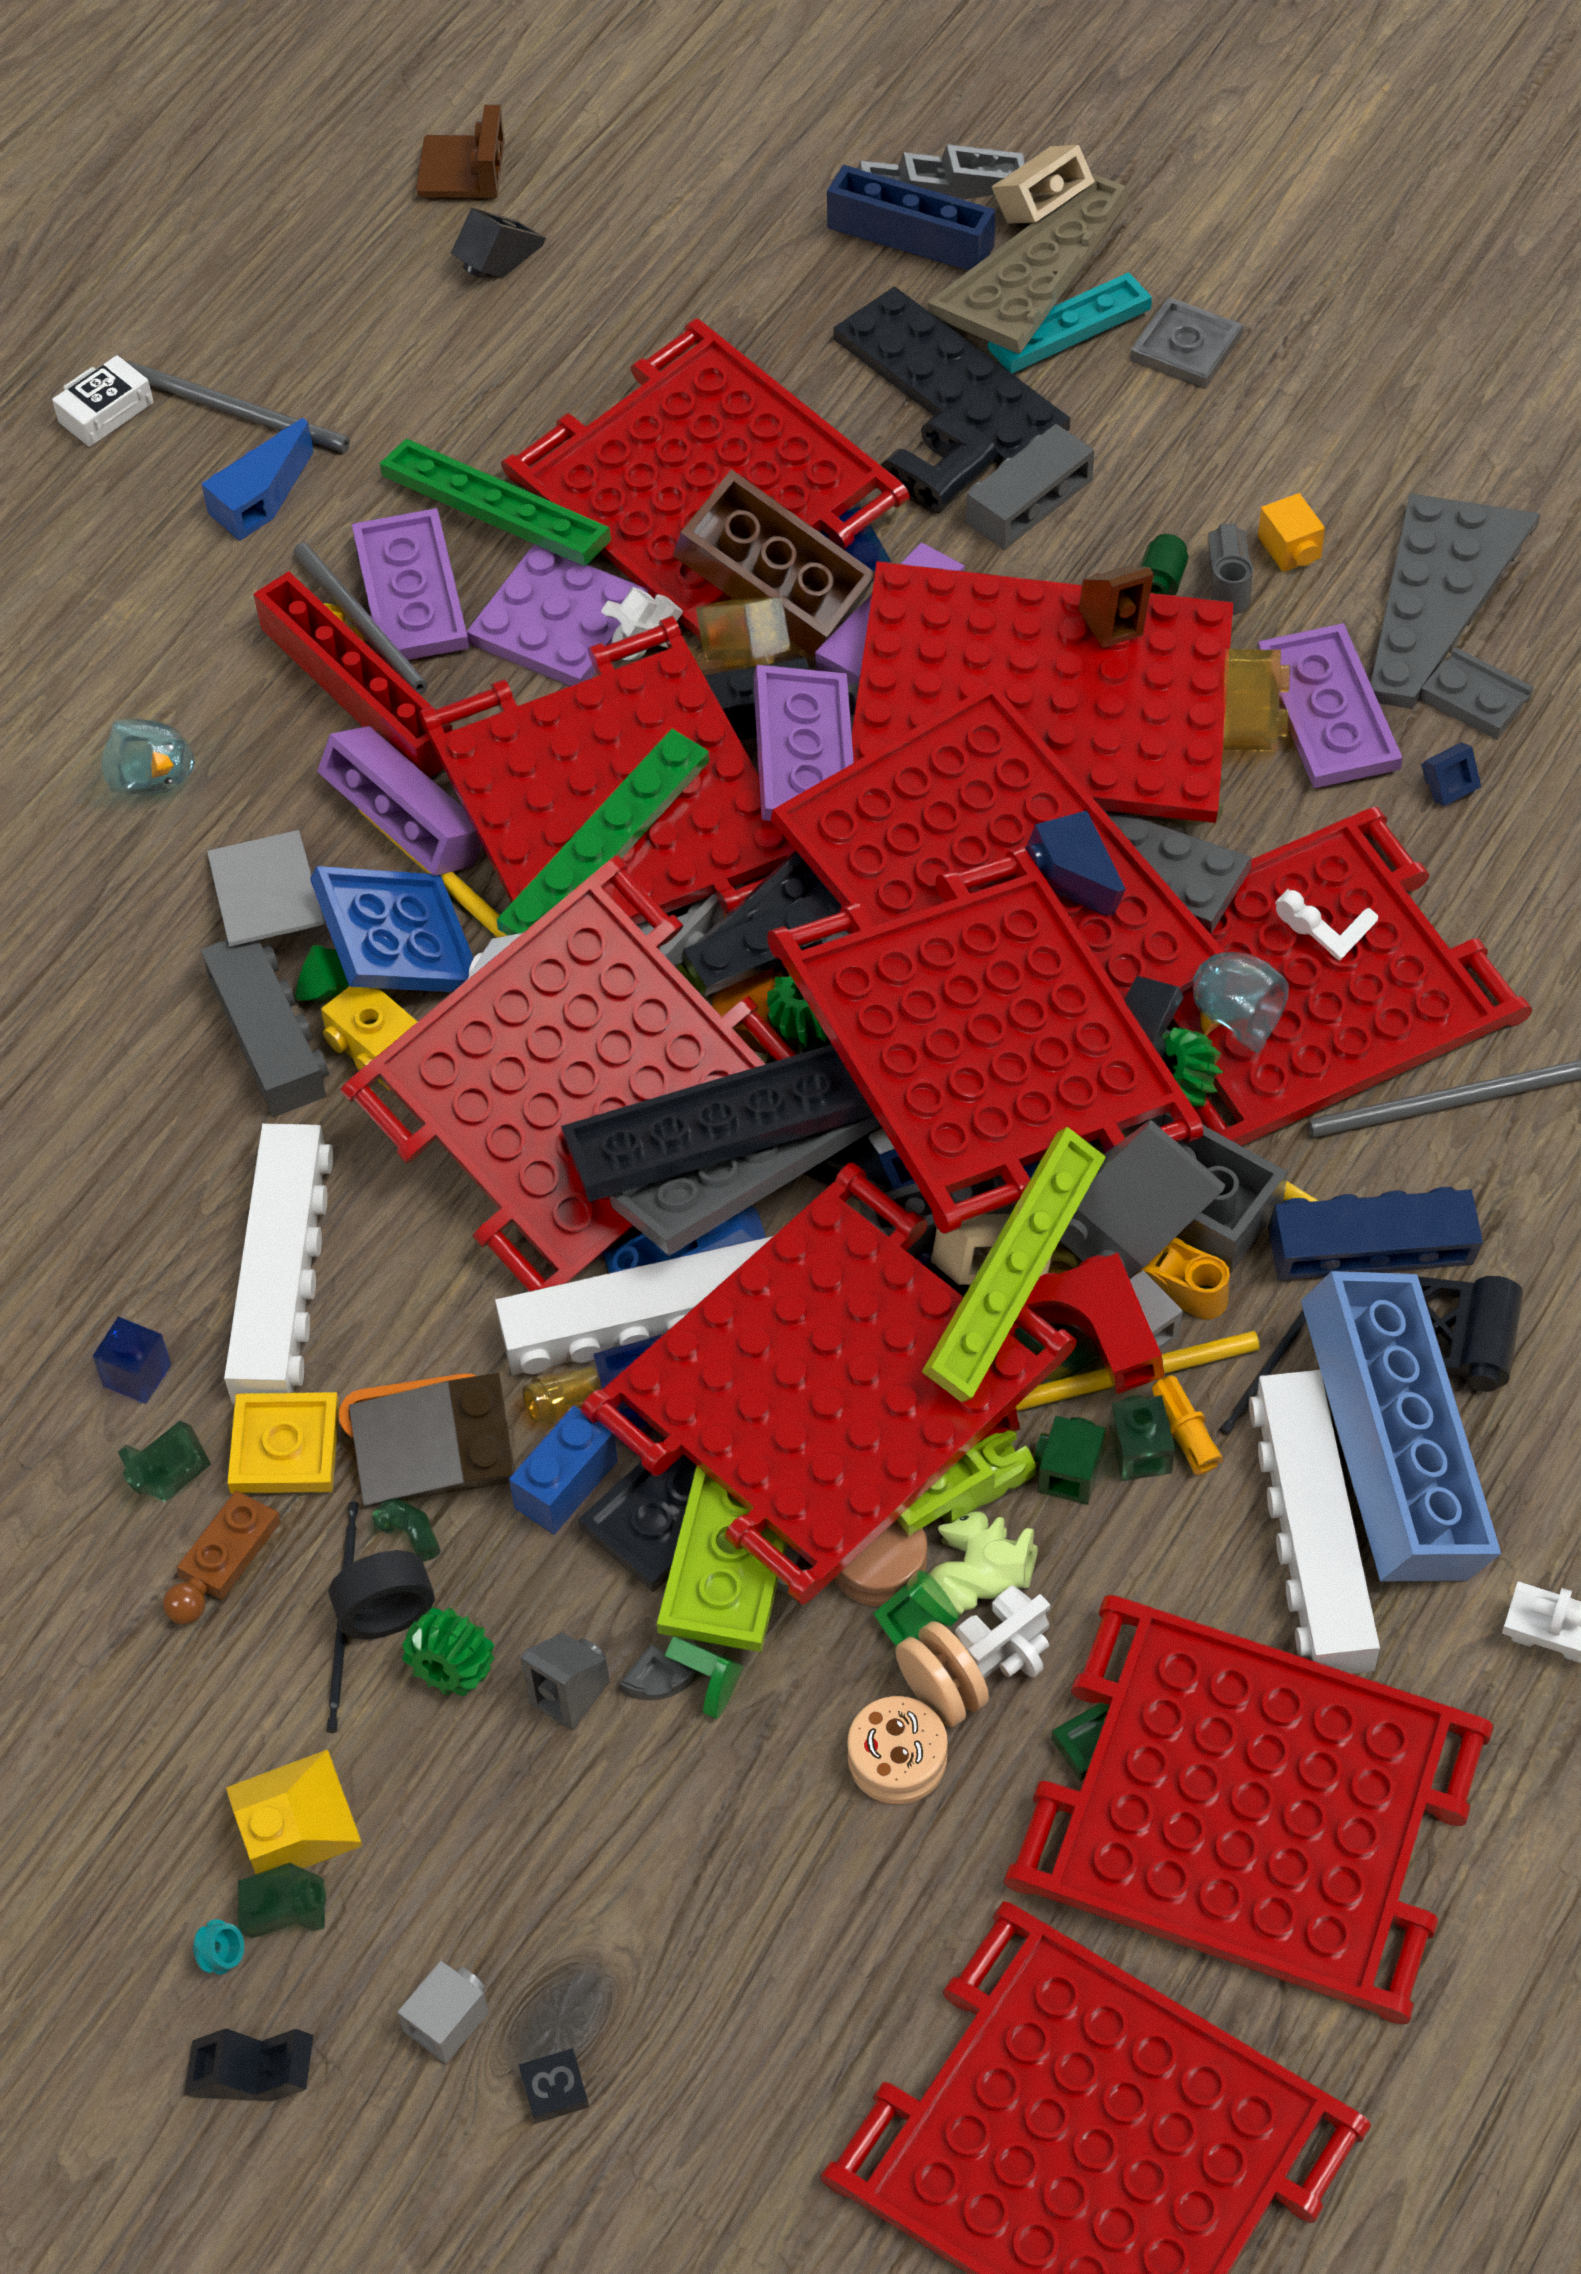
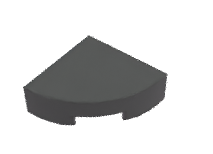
(656, 1677)

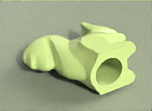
(989, 1560)

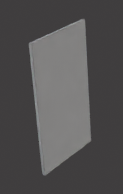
(264, 888)

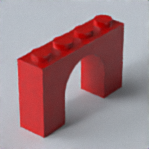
(1104, 1307)

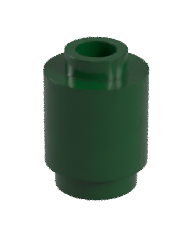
(1167, 560)

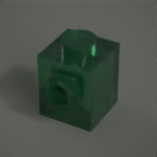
(1141, 1437)

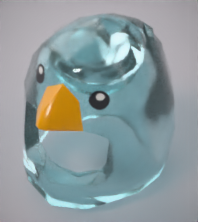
(145, 757)
(1241, 995)

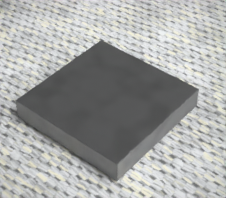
(1186, 342)

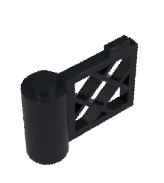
(1483, 1327)

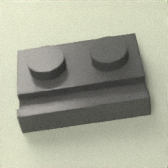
(1476, 693)

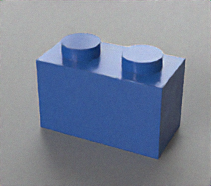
(563, 1470)

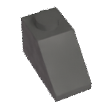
(564, 1677)

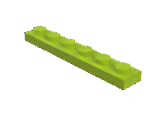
(1013, 1265)

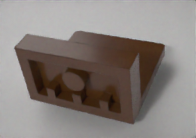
(464, 163)

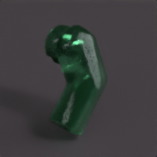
(411, 1520)

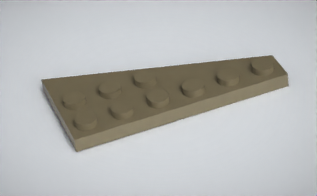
(1024, 278)

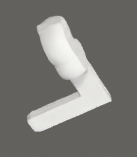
(1308, 920)

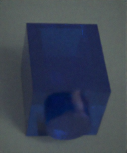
(132, 1360)

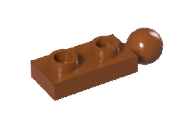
(220, 1556)

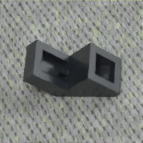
(247, 2068)

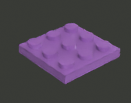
(550, 616)

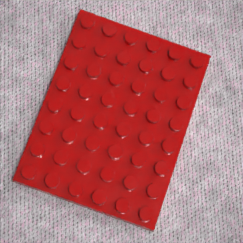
(1125, 719)
(962, 798)

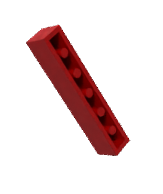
(346, 668)

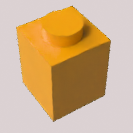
(1291, 532)

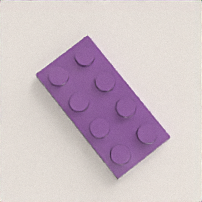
(411, 583)
(1333, 708)
(799, 730)

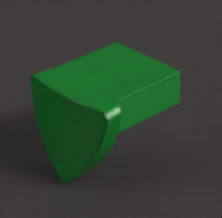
(321, 975)
(915, 1606)
(723, 1672)

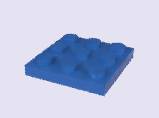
(393, 928)

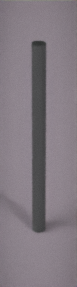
(238, 407)
(359, 617)
(1444, 1099)

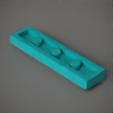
(1079, 320)

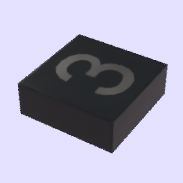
(553, 2085)

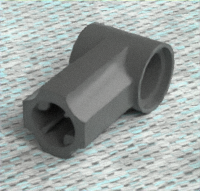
(1230, 566)

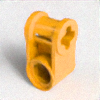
(1181, 1272)

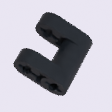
(964, 459)

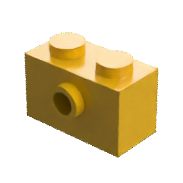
(364, 1023)

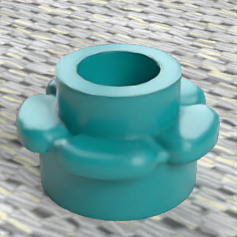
(218, 1946)

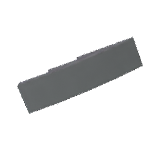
(958, 173)

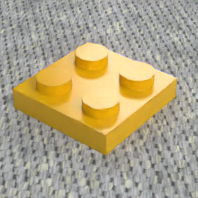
(283, 1442)

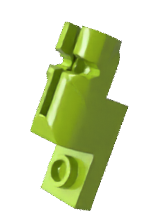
(972, 1482)

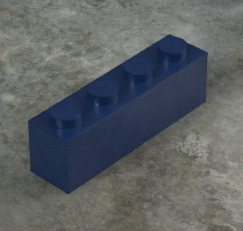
(910, 218)
(1374, 1233)

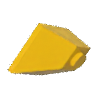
(294, 1814)

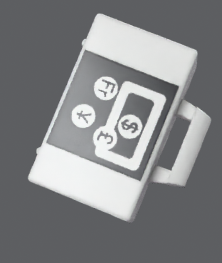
(102, 400)

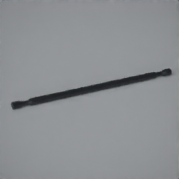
(1266, 1370)
(340, 1640)

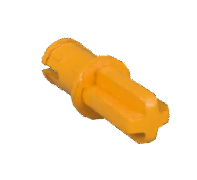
(1187, 1426)

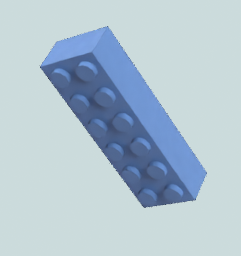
(1399, 1427)

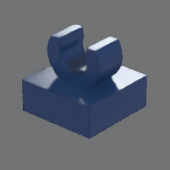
(1452, 774)

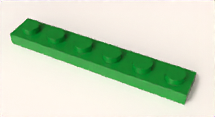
(495, 502)
(610, 829)

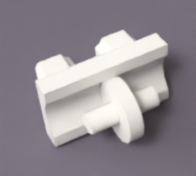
(638, 614)
(1545, 1620)
(1015, 1641)

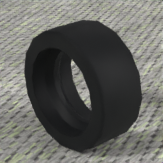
(381, 1594)

